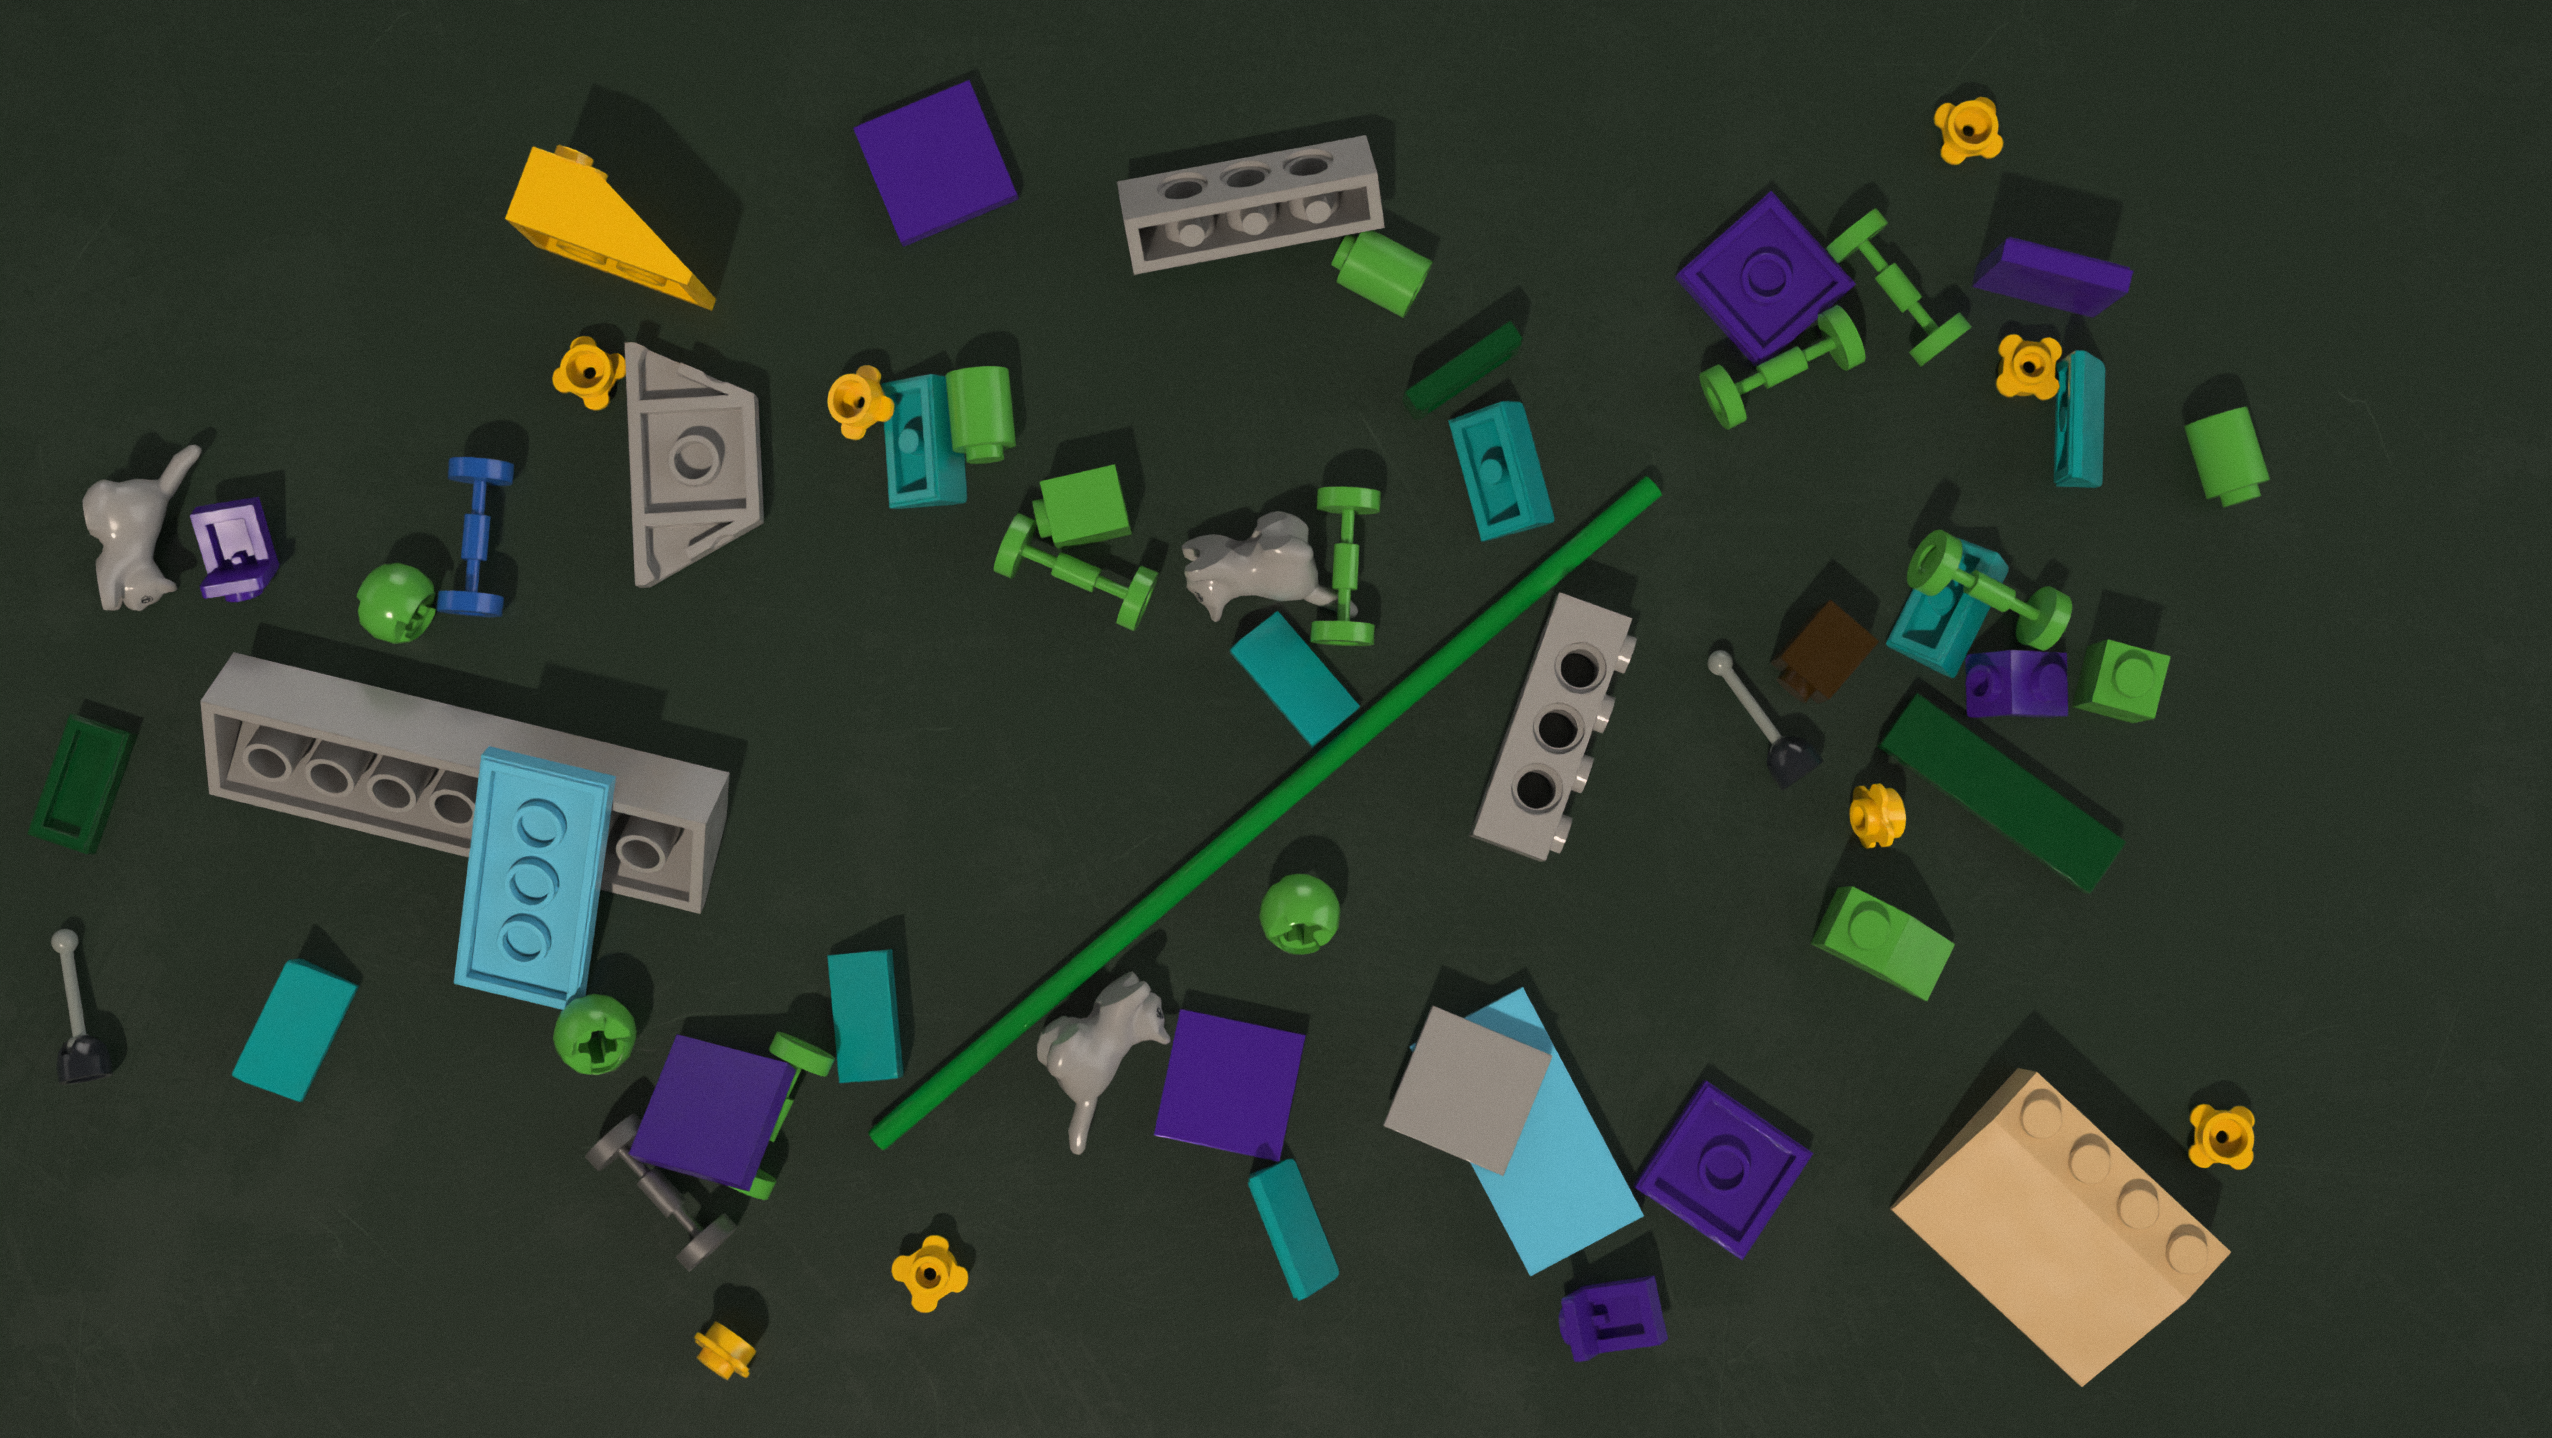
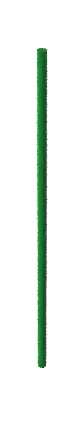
(1264, 813)

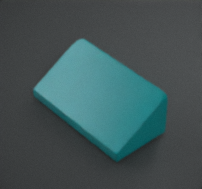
(2079, 421)
(919, 446)
(1501, 470)
(1943, 626)
(1294, 679)
(865, 1016)
(295, 1029)
(1293, 1227)

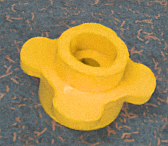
(1974, 113)
(580, 357)
(2012, 376)
(845, 397)
(1877, 815)
(2239, 1142)
(948, 1274)
(724, 1351)

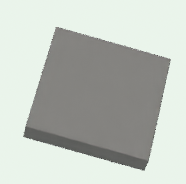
(1467, 1090)

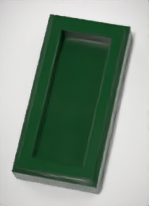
(1462, 371)
(82, 784)

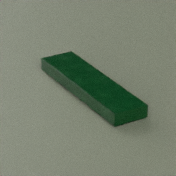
(2001, 794)

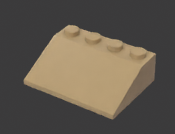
(2058, 1227)

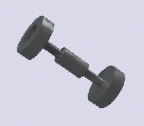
(661, 1192)

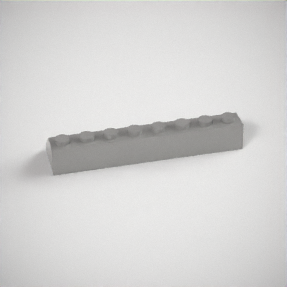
(414, 765)

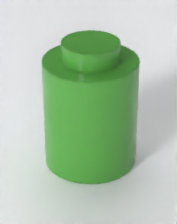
(1381, 270)
(981, 413)
(2228, 456)

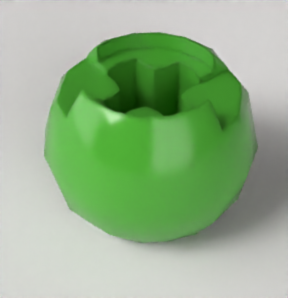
(396, 603)
(1300, 914)
(592, 1014)

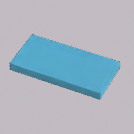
(533, 878)
(1561, 1177)

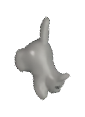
(128, 523)
(1268, 564)
(1090, 1049)

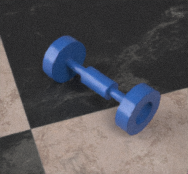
(475, 536)

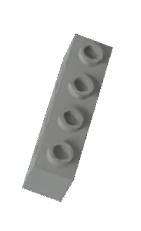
(1251, 204)
(1569, 629)

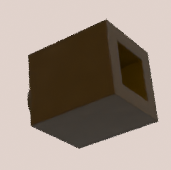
(1822, 654)

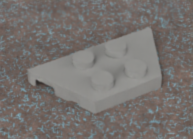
(689, 463)

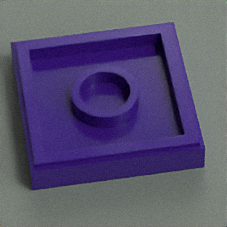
(936, 163)
(2052, 277)
(1765, 280)
(1229, 1085)
(712, 1112)
(1723, 1169)

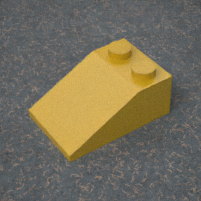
(577, 215)

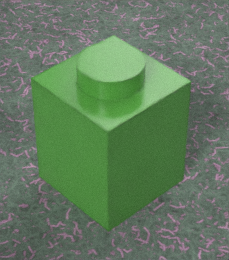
(1082, 508)
(2121, 681)

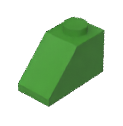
(1883, 941)

